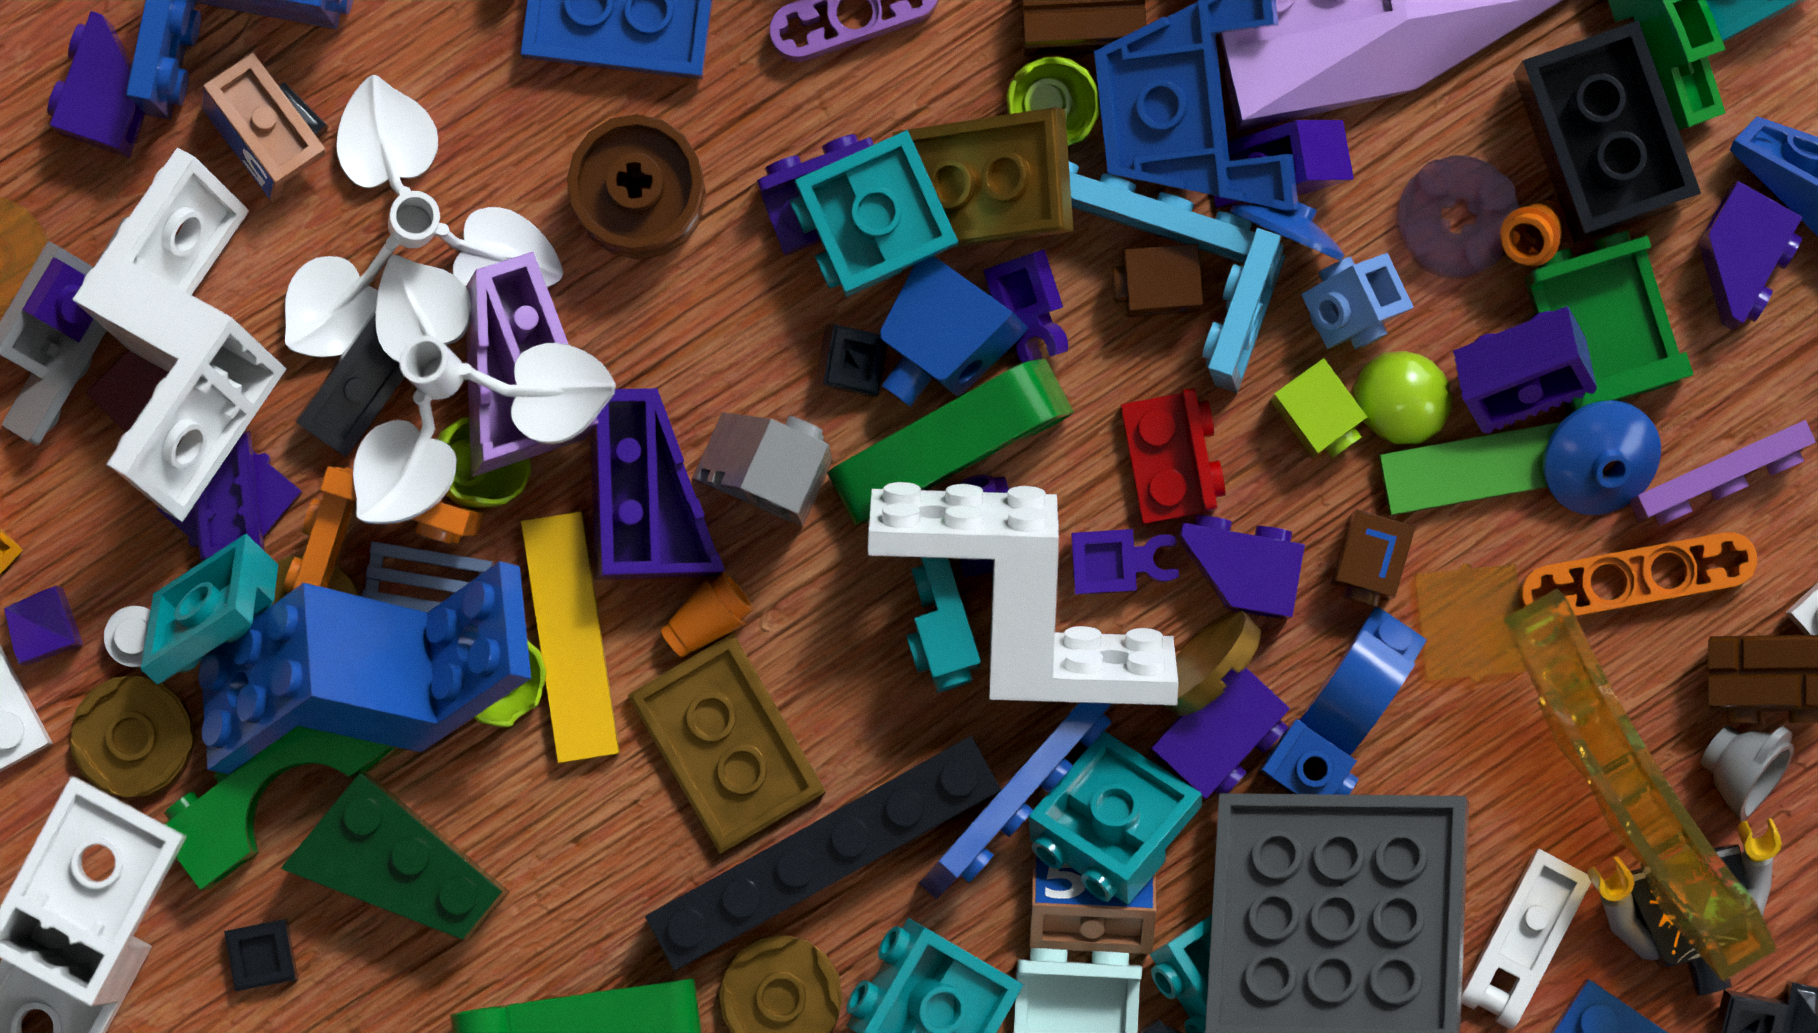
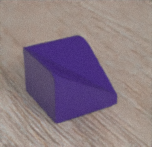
(42, 626)

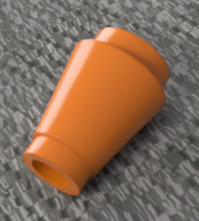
(1533, 233)
(708, 614)

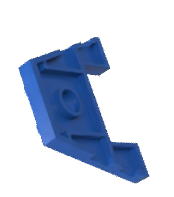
(1168, 111)

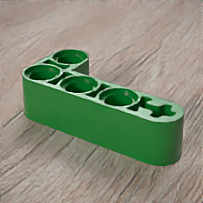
(954, 436)
(634, 1009)

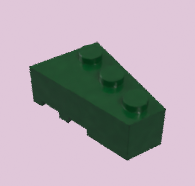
(397, 861)

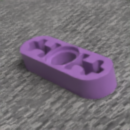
(816, 41)

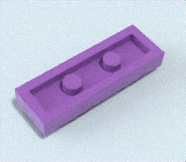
(1724, 474)

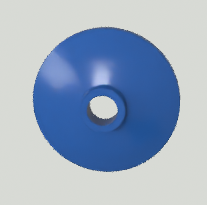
(1291, 224)
(1590, 441)

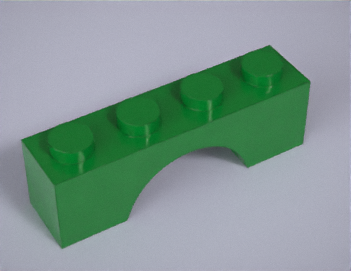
(223, 819)

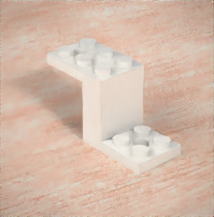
(147, 303)
(1022, 538)
(73, 938)

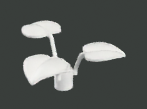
(378, 141)
(417, 315)

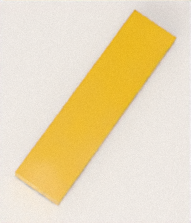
(570, 637)

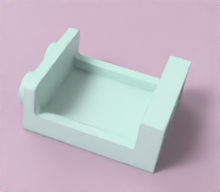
(1077, 995)

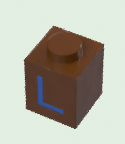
(1159, 280)
(1372, 558)

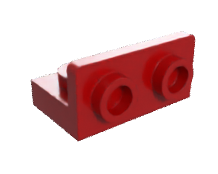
(1171, 456)

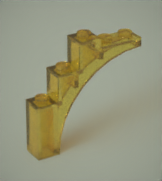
(1632, 792)

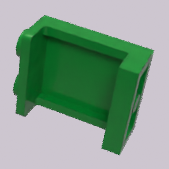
(1619, 314)

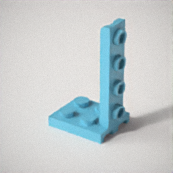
(1228, 236)

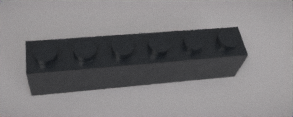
(822, 853)

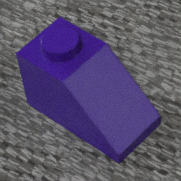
(1317, 150)

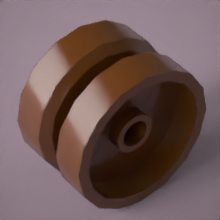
(631, 151)

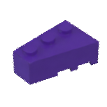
(642, 496)

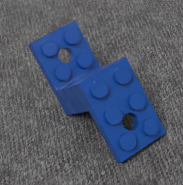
(170, 25)
(364, 668)

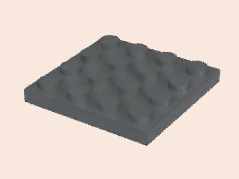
(1338, 914)

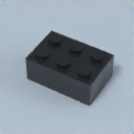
(1606, 132)

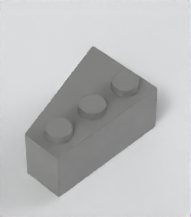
(767, 463)

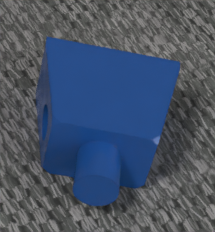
(944, 332)

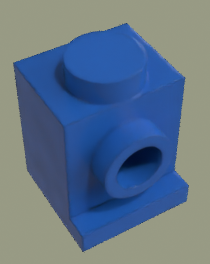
(1291, 751)

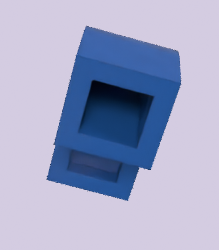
(1364, 681)

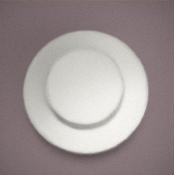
(126, 635)

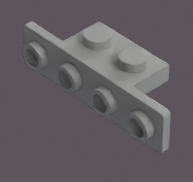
(48, 354)

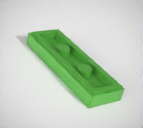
(1465, 470)

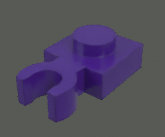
(1030, 293)
(1110, 561)

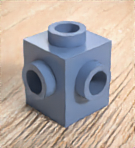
(1356, 301)

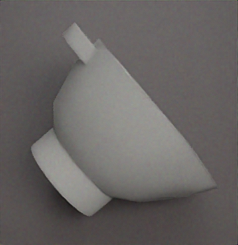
(1747, 766)

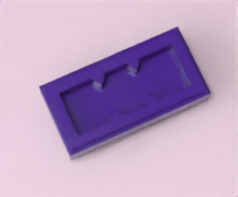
(230, 502)

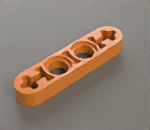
(1636, 571)

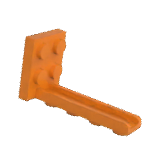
(330, 518)

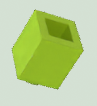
(1320, 410)

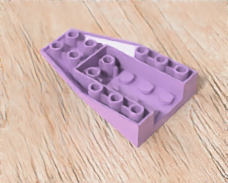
(1357, 51)

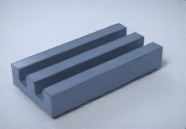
(376, 572)

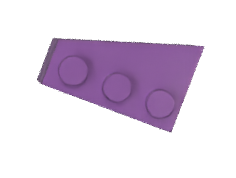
(507, 317)

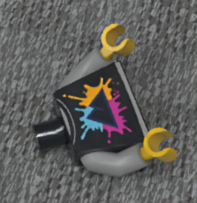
(1650, 933)

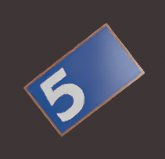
(260, 125)
(1073, 919)

